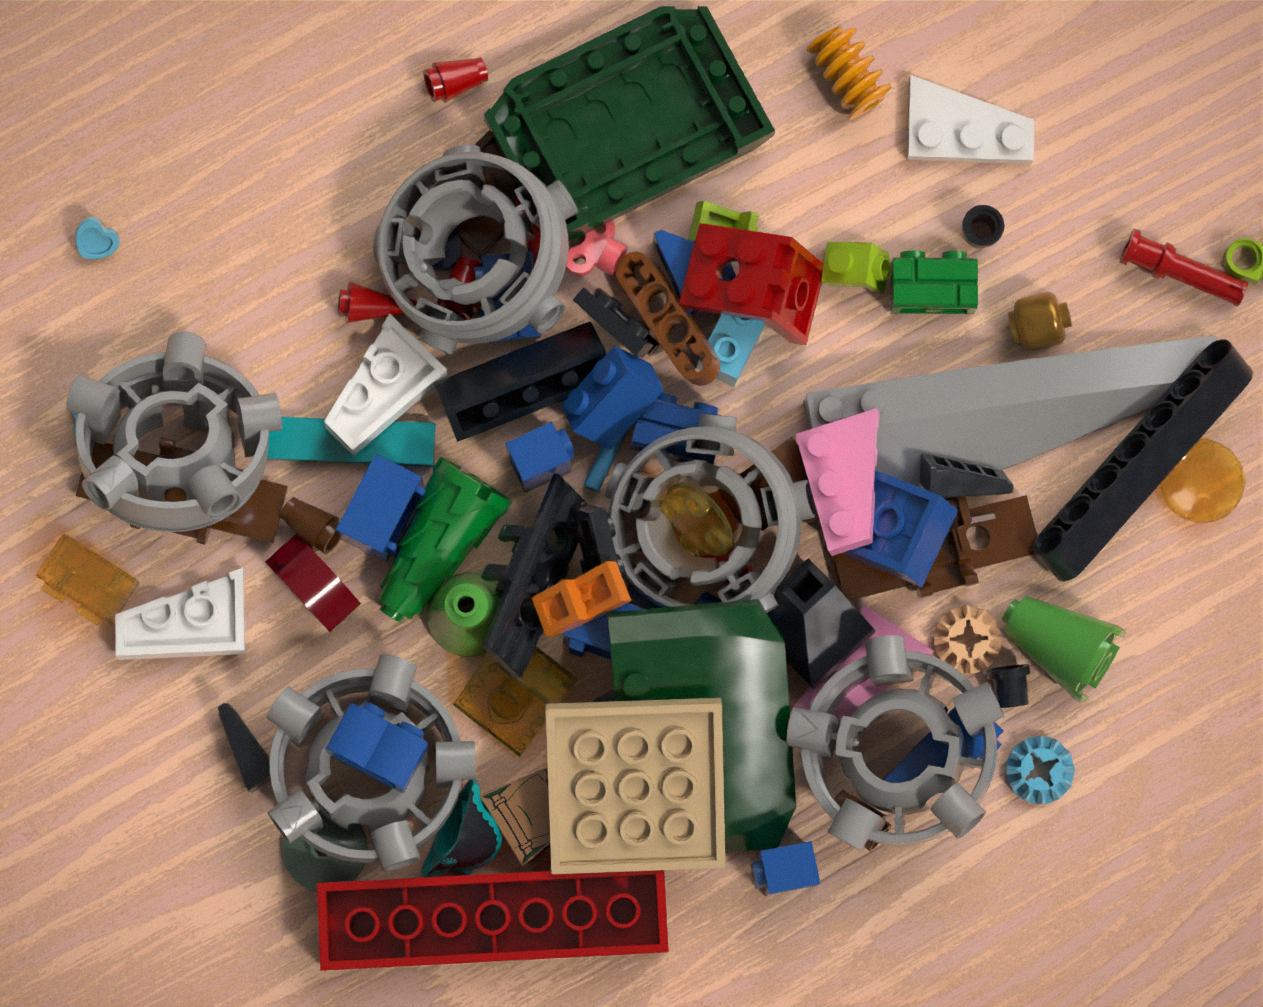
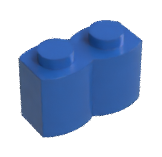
(377, 746)

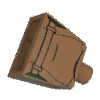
(523, 814)

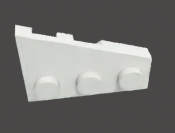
(963, 128)
(387, 384)
(189, 624)

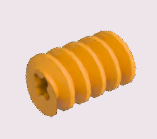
(849, 70)

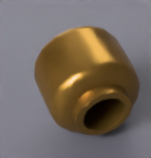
(1039, 321)

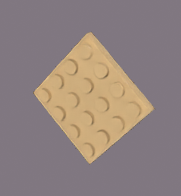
(635, 785)

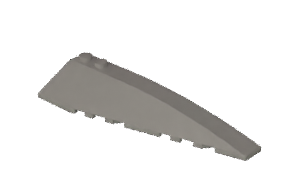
(1006, 409)

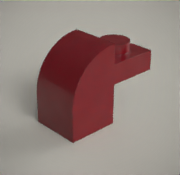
(313, 582)

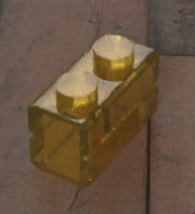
(87, 580)

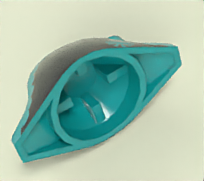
(467, 837)

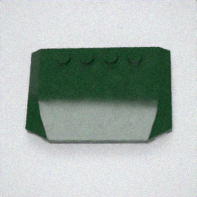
(631, 114)
(728, 655)

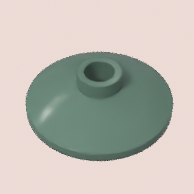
(310, 868)

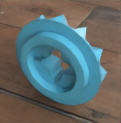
(1020, 764)

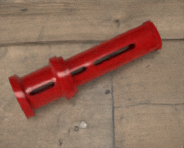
(1164, 261)

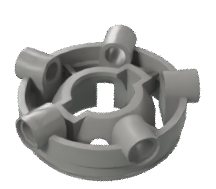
(441, 209)
(208, 475)
(783, 502)
(817, 731)
(385, 815)

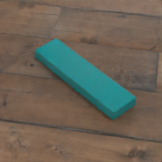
(311, 442)

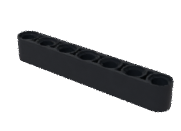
(1142, 460)

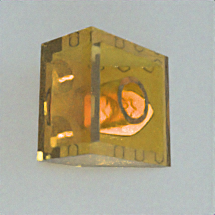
(511, 706)

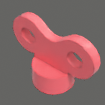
(597, 251)

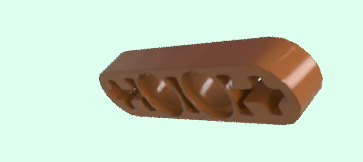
(665, 320)

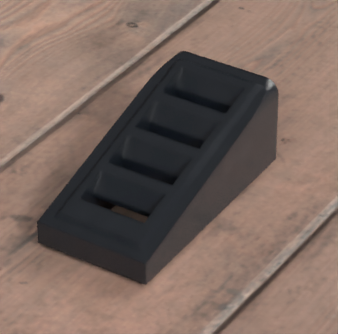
(961, 479)
(247, 751)

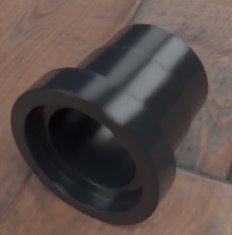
(988, 215)
(1010, 684)

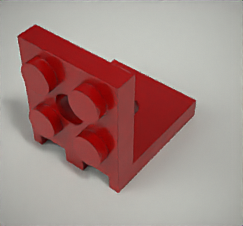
(774, 282)

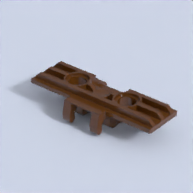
(254, 520)
(1009, 537)

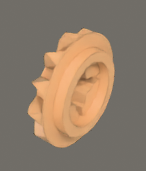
(954, 653)

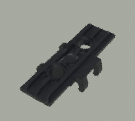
(531, 570)

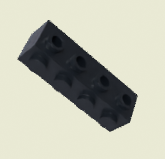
(519, 381)

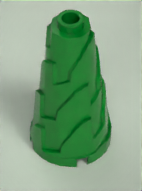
(443, 531)

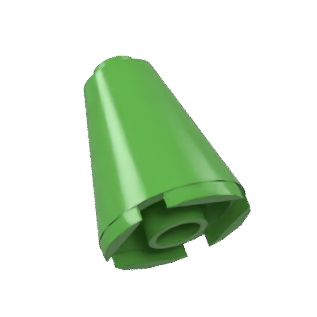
(460, 631)
(1063, 642)

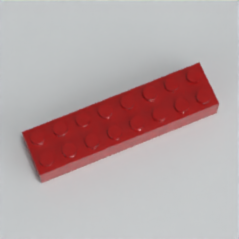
(490, 918)

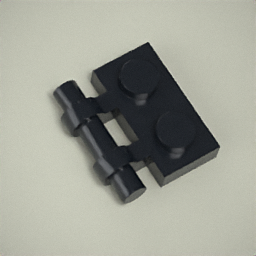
(610, 316)
(595, 533)

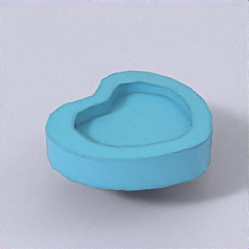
(94, 240)

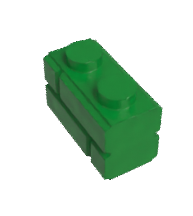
(933, 284)

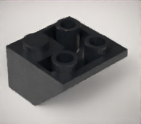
(817, 623)

